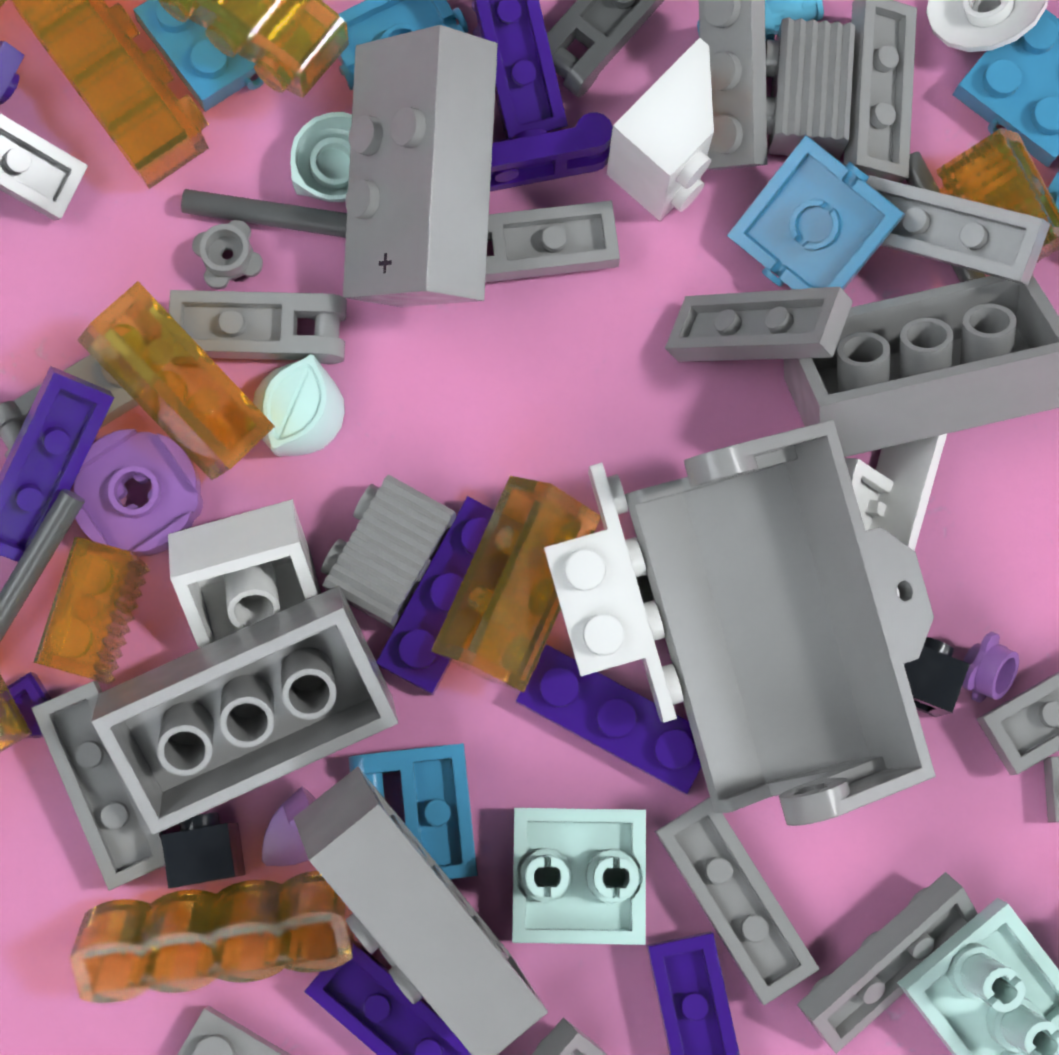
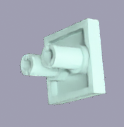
(579, 876)
(989, 988)

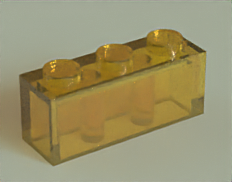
(175, 381)
(508, 590)

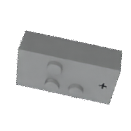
(420, 168)
(933, 364)
(244, 710)
(416, 917)

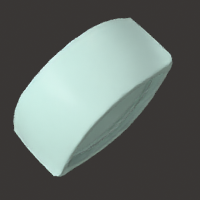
(322, 157)
(302, 407)

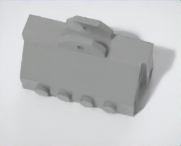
(787, 626)

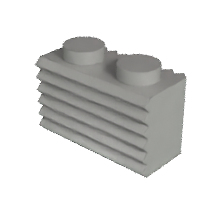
(810, 85)
(388, 549)

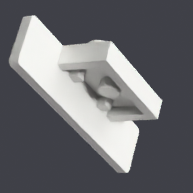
(899, 488)
(603, 600)

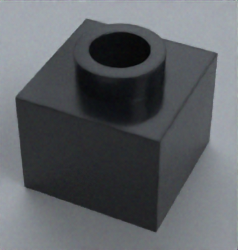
(936, 678)
(202, 851)

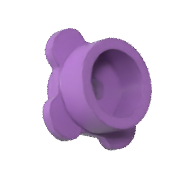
(990, 668)

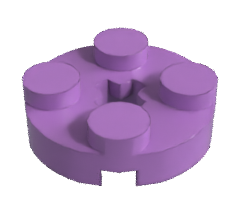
(145, 457)

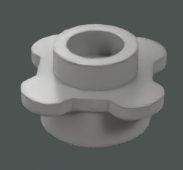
(224, 237)

